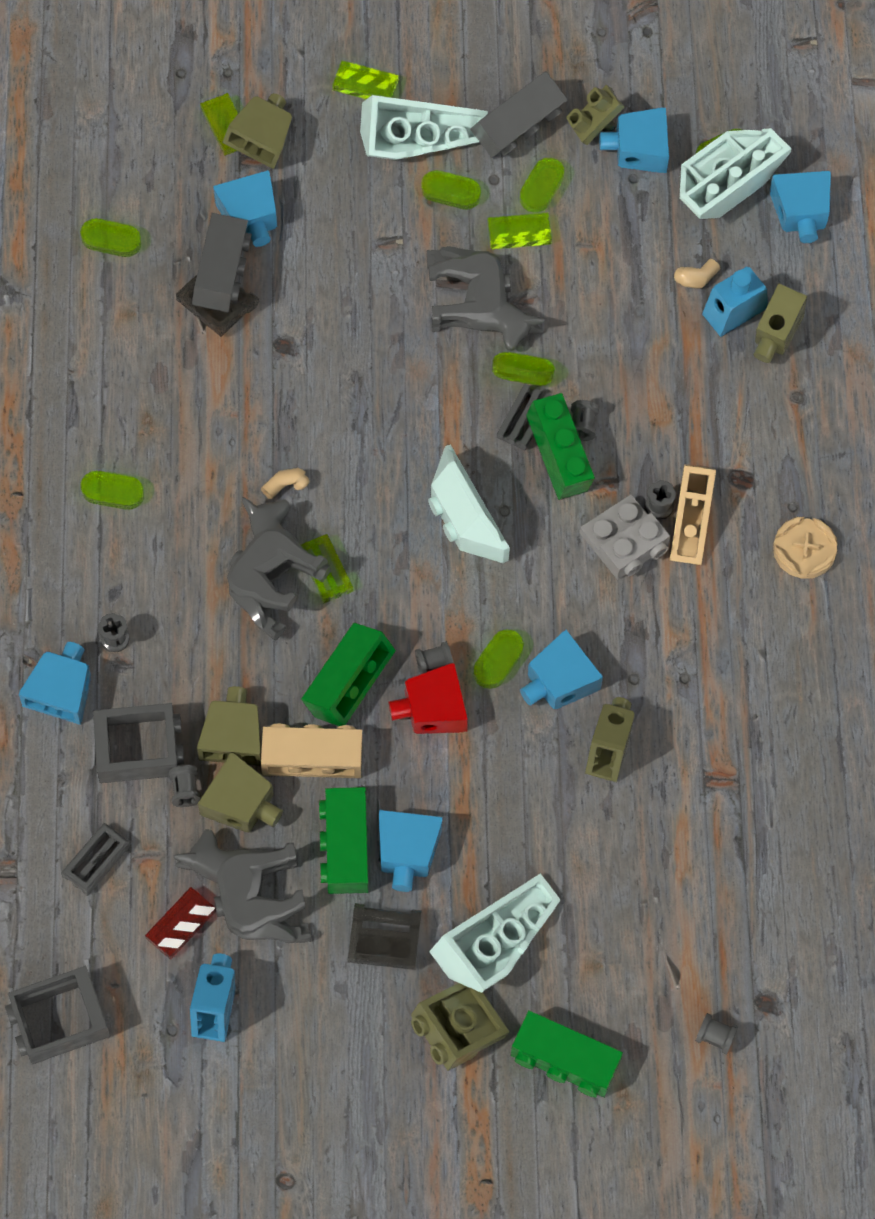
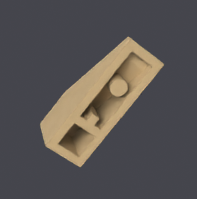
(692, 514)

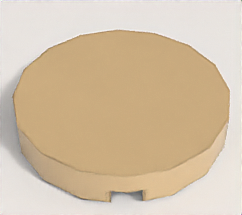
(805, 547)

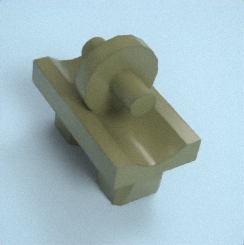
(596, 115)

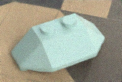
(730, 170)
(464, 511)

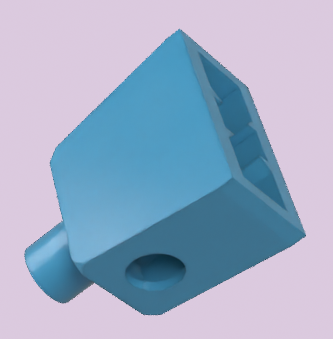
(640, 140)
(250, 200)
(802, 202)
(741, 299)
(561, 674)
(58, 685)
(407, 845)
(213, 999)

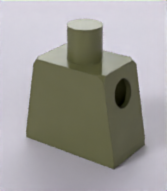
(260, 129)
(779, 322)
(231, 728)
(612, 734)
(239, 797)

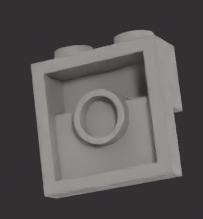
(626, 537)

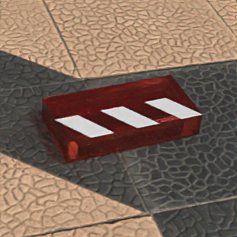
(180, 923)

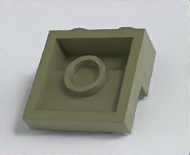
(457, 1024)

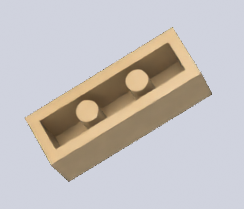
(311, 751)

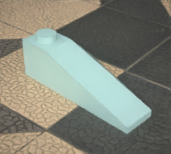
(413, 128)
(494, 939)

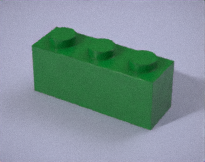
(560, 446)
(348, 674)
(344, 840)
(565, 1055)

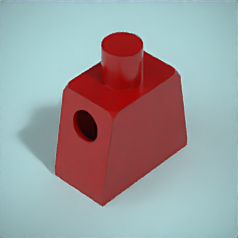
(432, 702)

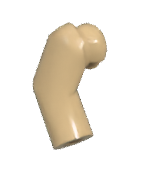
(697, 277)
(284, 478)

